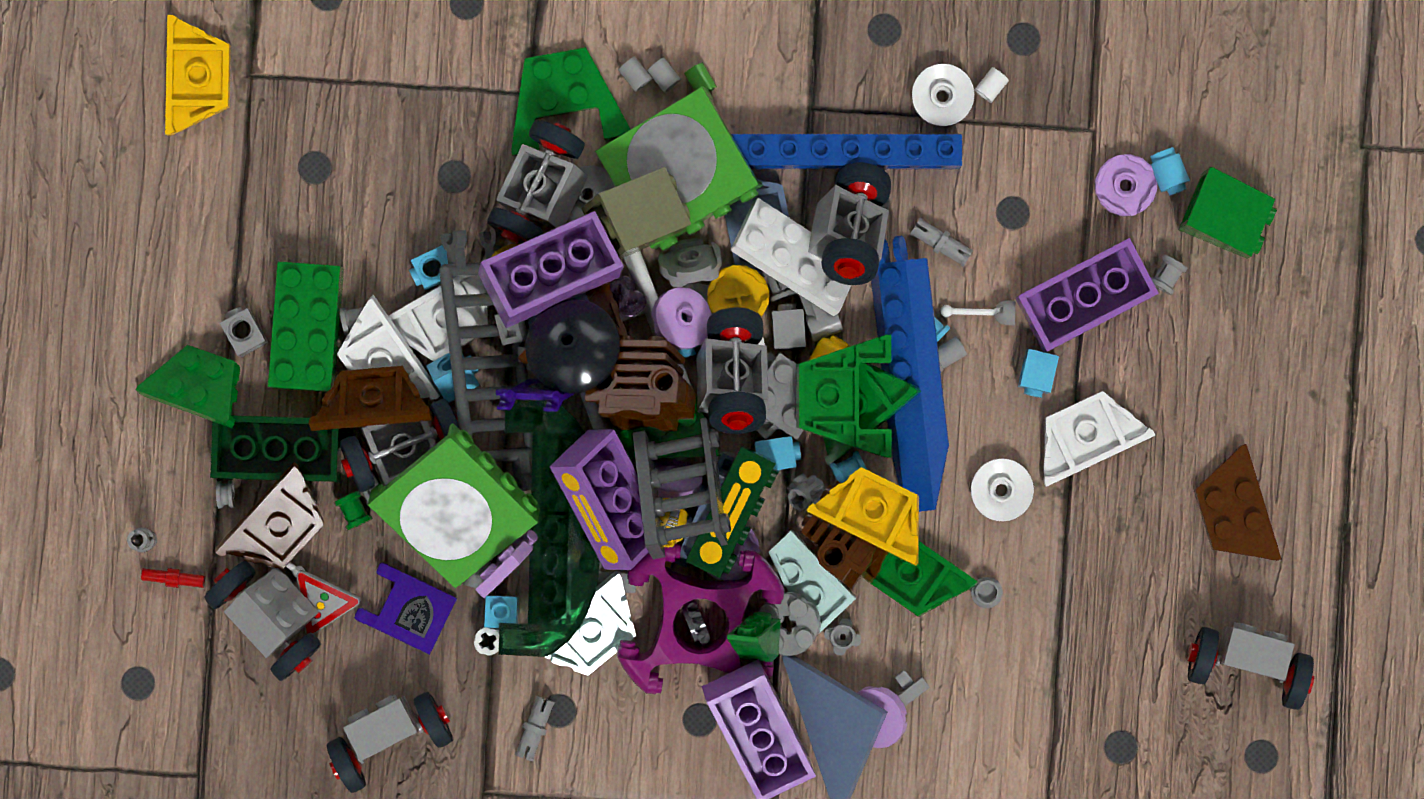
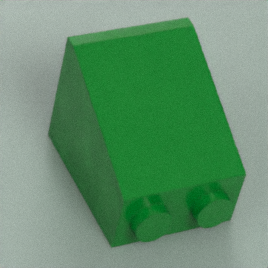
(1228, 213)

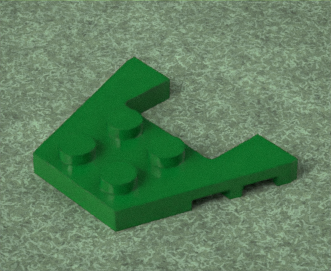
(560, 86)
(830, 396)

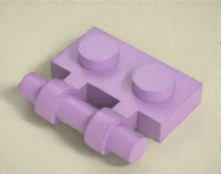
(506, 563)

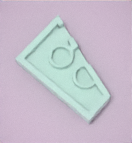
(804, 575)

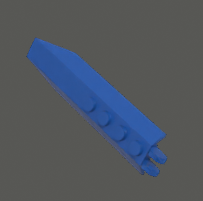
(920, 427)

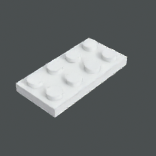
(781, 251)

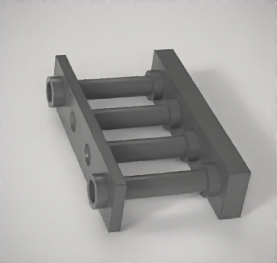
(651, 479)

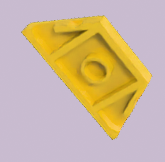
(194, 76)
(874, 512)

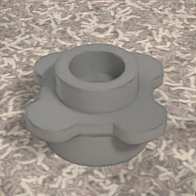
(833, 634)

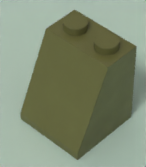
(640, 212)

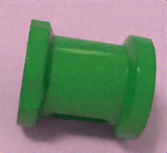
(353, 510)

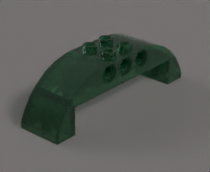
(562, 558)

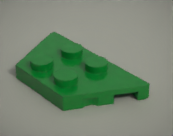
(196, 384)
(879, 399)
(924, 585)

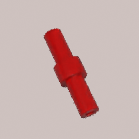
(173, 578)

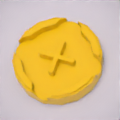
(739, 288)

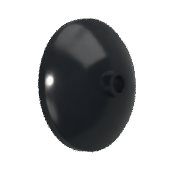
(584, 361)

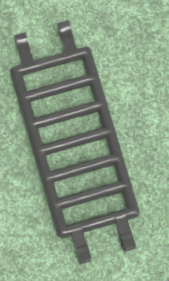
(457, 266)

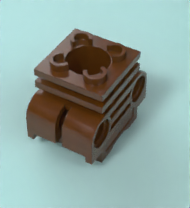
(645, 387)
(859, 556)

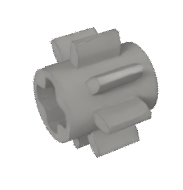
(805, 491)

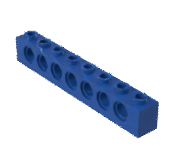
(838, 150)

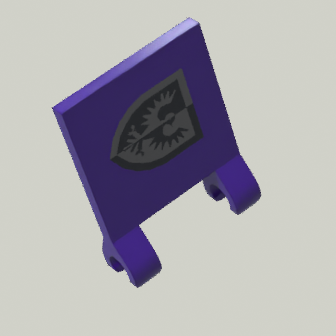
(531, 390)
(412, 610)

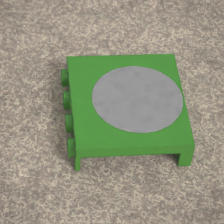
(695, 150)
(455, 507)

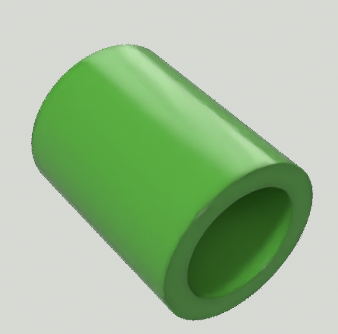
(700, 77)

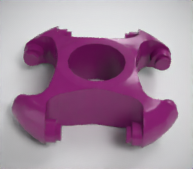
(680, 589)

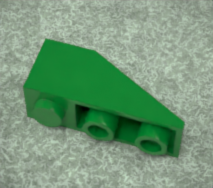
(757, 637)

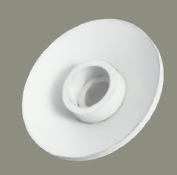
(948, 79)
(1018, 486)

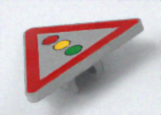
(326, 598)

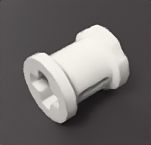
(479, 638)

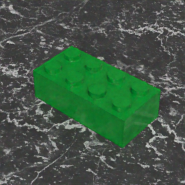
(305, 326)

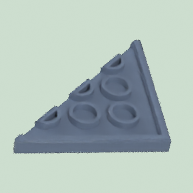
(838, 725)

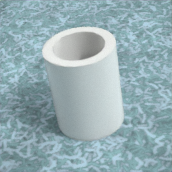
(991, 85)

